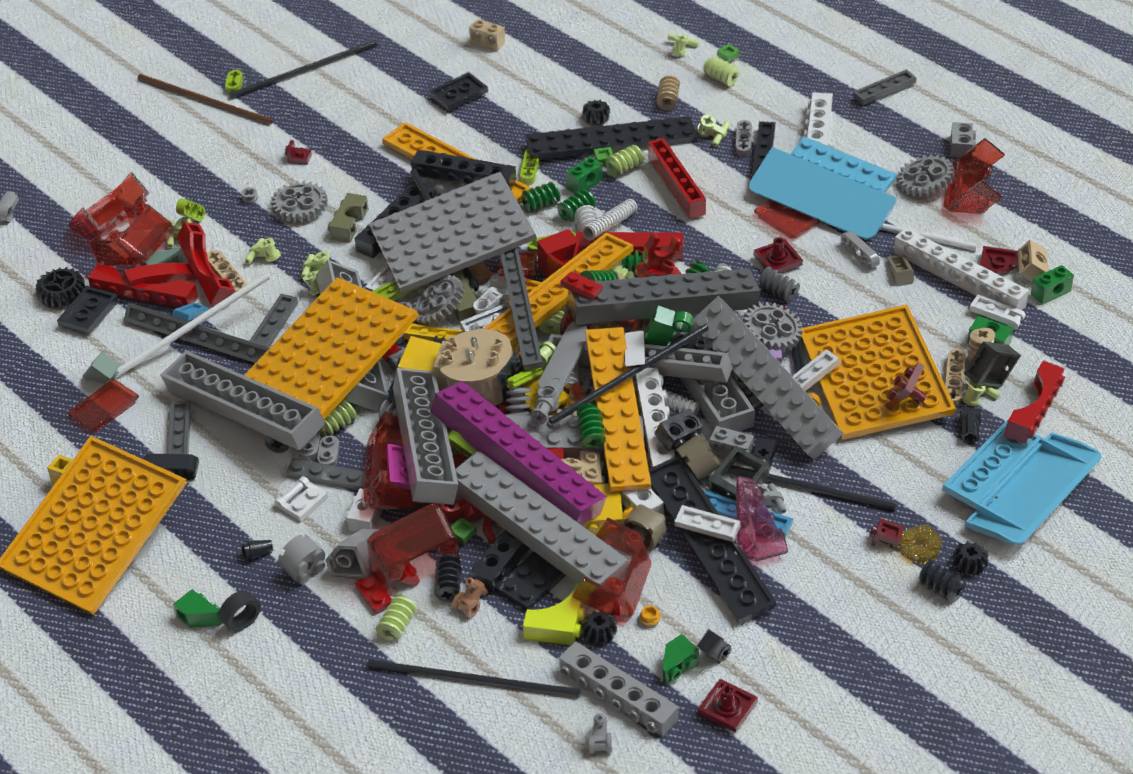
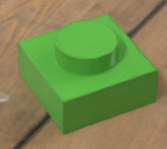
(728, 53)
(602, 153)
(464, 530)

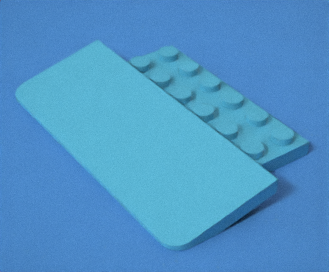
(827, 186)
(1024, 477)

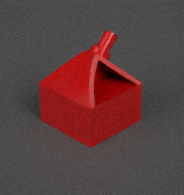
(556, 251)

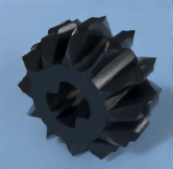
(596, 112)
(970, 558)
(599, 627)

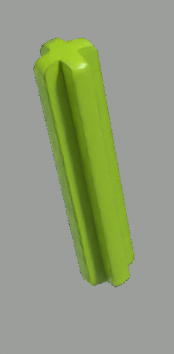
(523, 377)

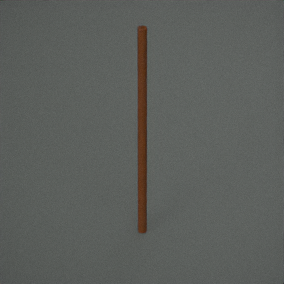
(205, 99)

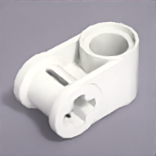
(489, 301)

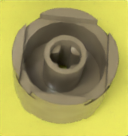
(698, 457)
(647, 524)

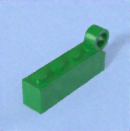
(664, 323)

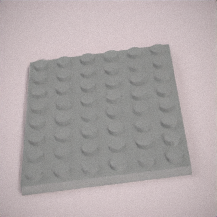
(452, 232)

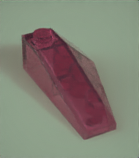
(758, 532)

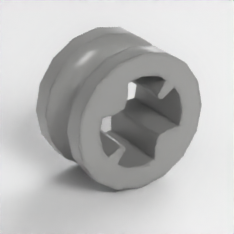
(249, 195)

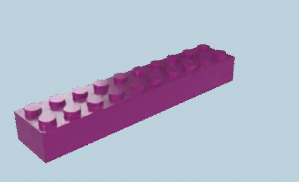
(517, 452)

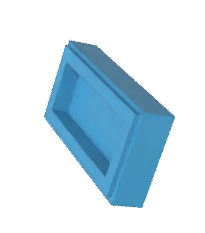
(189, 311)

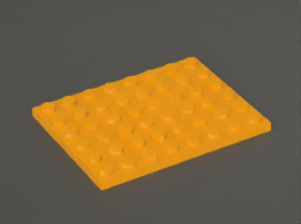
(333, 345)
(871, 355)
(91, 524)

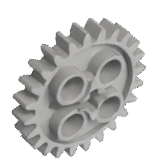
(926, 175)
(299, 201)
(438, 300)
(774, 326)

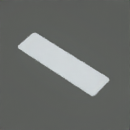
(635, 348)

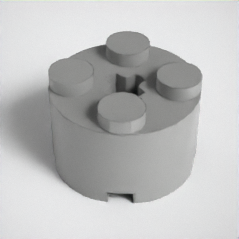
(302, 558)

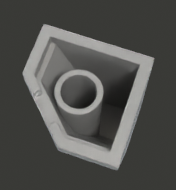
(351, 556)

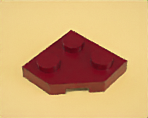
(999, 259)

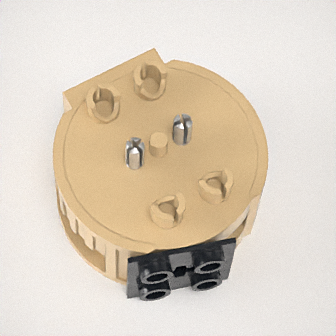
(480, 360)

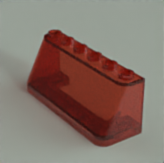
(377, 490)

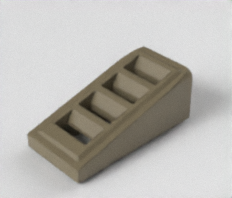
(900, 270)

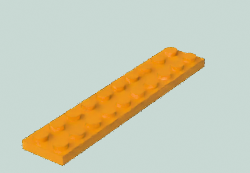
(408, 139)
(550, 296)
(624, 439)

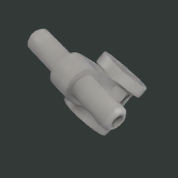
(773, 497)
(600, 739)

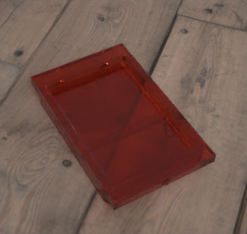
(785, 219)
(529, 263)
(103, 405)

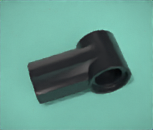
(970, 421)

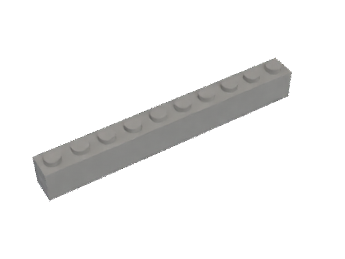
(680, 363)

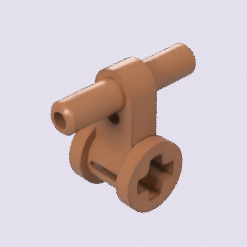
(470, 597)

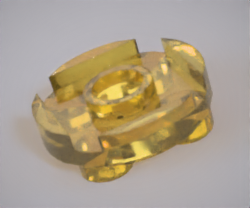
(921, 534)

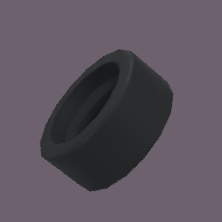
(233, 604)

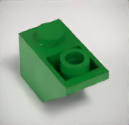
(196, 610)
(678, 658)

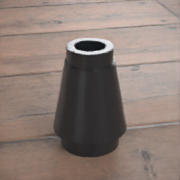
(255, 548)

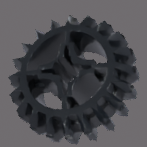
(59, 287)

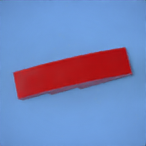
(159, 273)

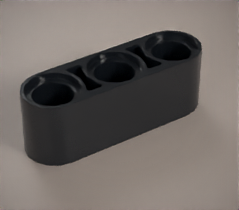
(180, 464)

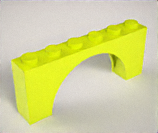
(555, 624)

